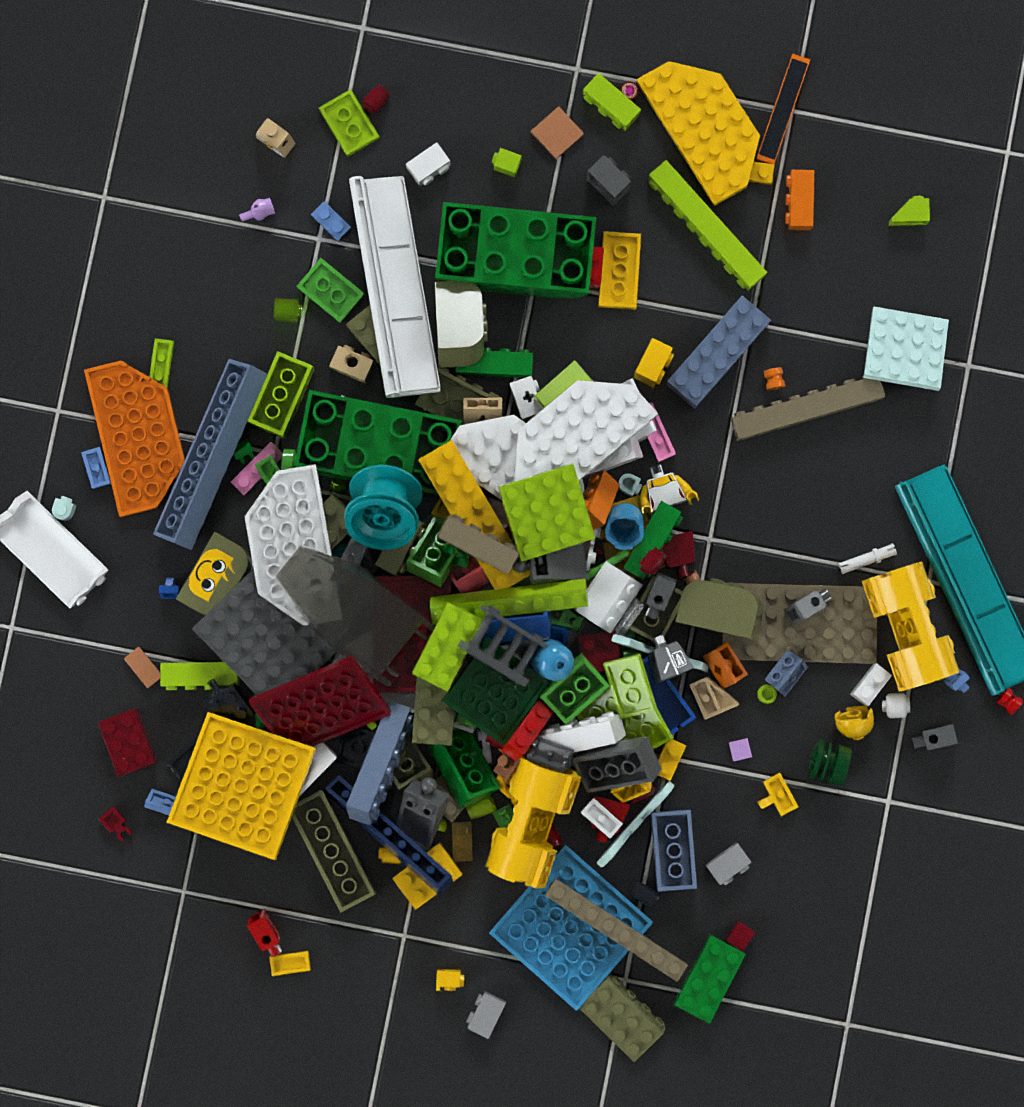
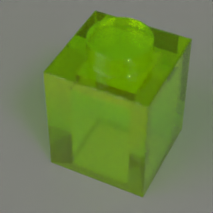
(287, 309)

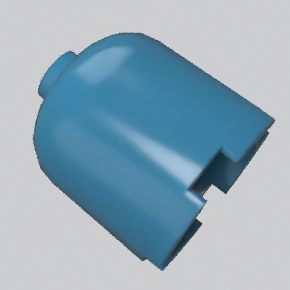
(624, 526)
(547, 659)

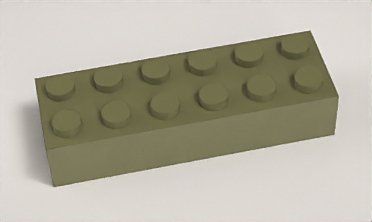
(332, 851)

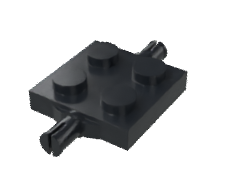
(228, 702)

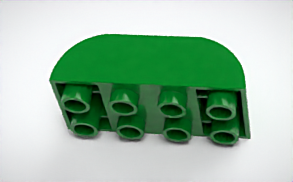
(516, 250)
(355, 434)

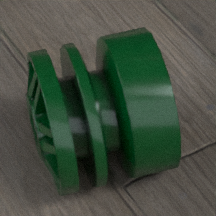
(829, 762)

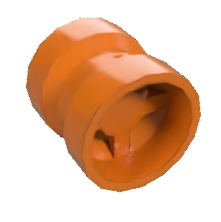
(774, 378)

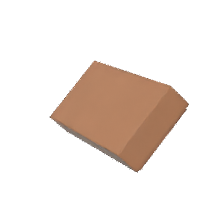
(143, 667)

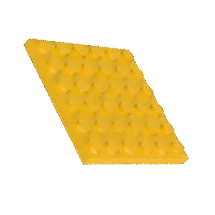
(241, 786)

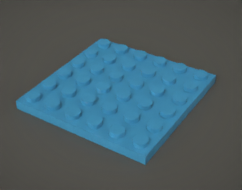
(558, 944)

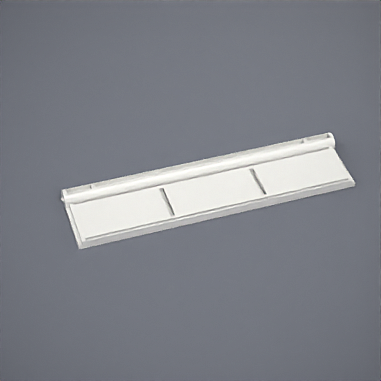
(394, 286)

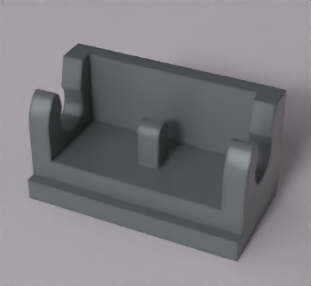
(550, 754)

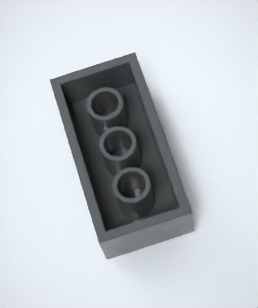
(617, 765)

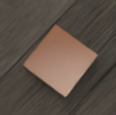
(557, 133)

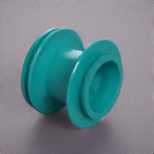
(383, 507)

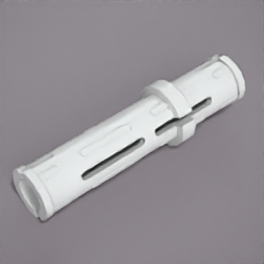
(875, 555)

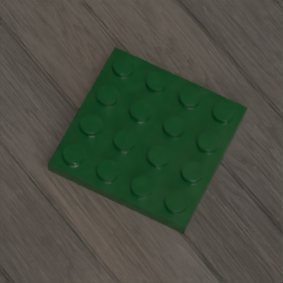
(493, 699)

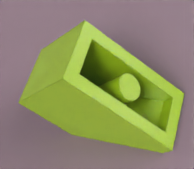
(914, 212)

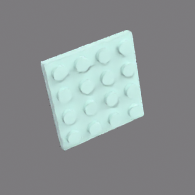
(906, 348)

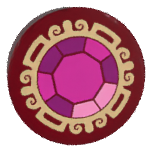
(630, 90)

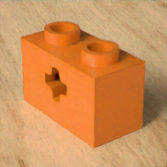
(725, 665)

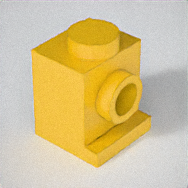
(449, 979)

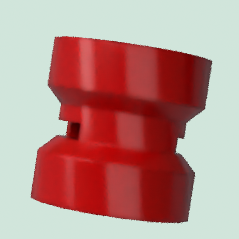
(1010, 701)

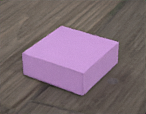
(740, 749)

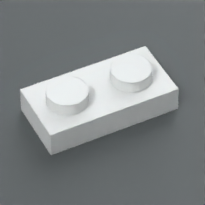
(601, 818)

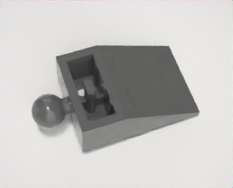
(556, 566)
(422, 811)

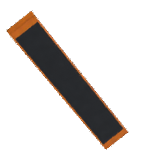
(783, 109)

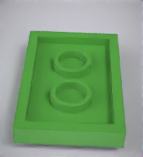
(330, 290)

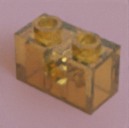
(462, 841)

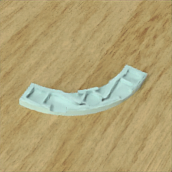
(633, 644)
(634, 824)

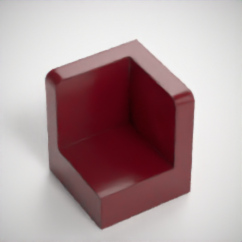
(739, 935)

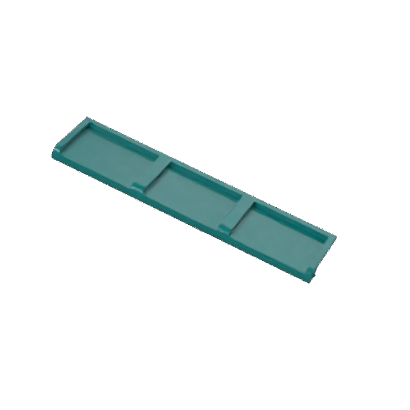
(966, 576)

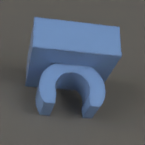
(958, 681)

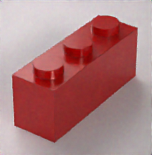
(527, 730)

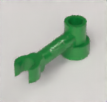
(462, 557)

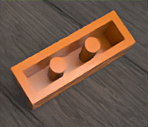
(800, 199)
(600, 497)

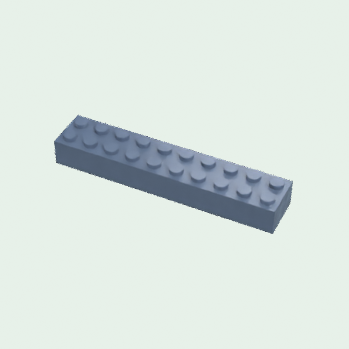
(210, 454)

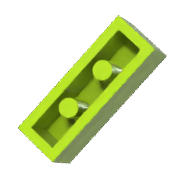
(611, 102)

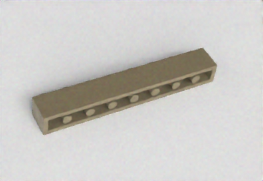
(806, 408)
(616, 929)

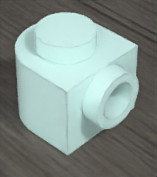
(629, 484)
(63, 508)

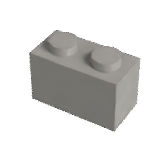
(728, 864)
(486, 1014)

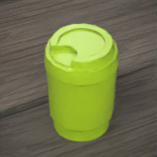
(482, 808)

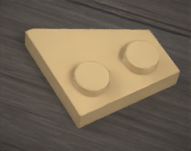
(711, 697)

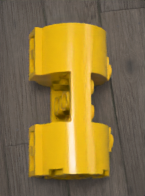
(920, 654)
(522, 848)

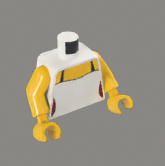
(664, 488)

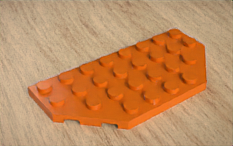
(136, 435)

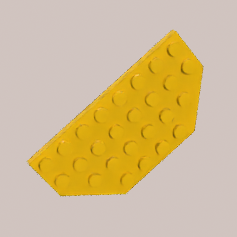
(704, 125)

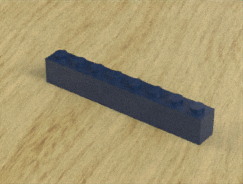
(396, 842)

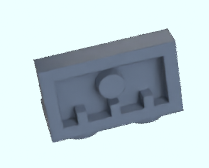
(786, 673)

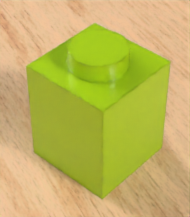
(506, 162)

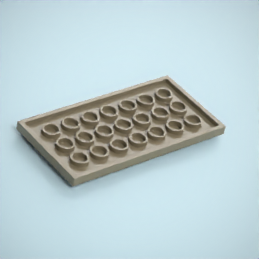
(836, 634)

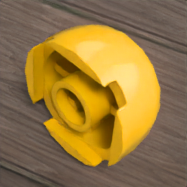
(855, 722)

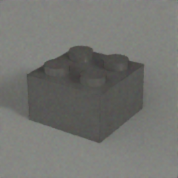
(609, 179)

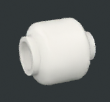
(896, 705)

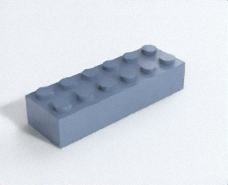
(718, 352)
(380, 764)

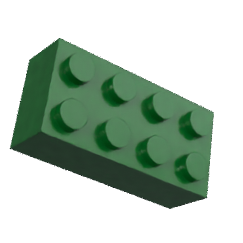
(709, 978)

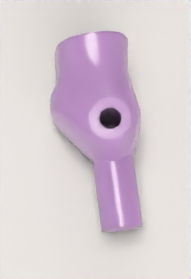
(259, 210)

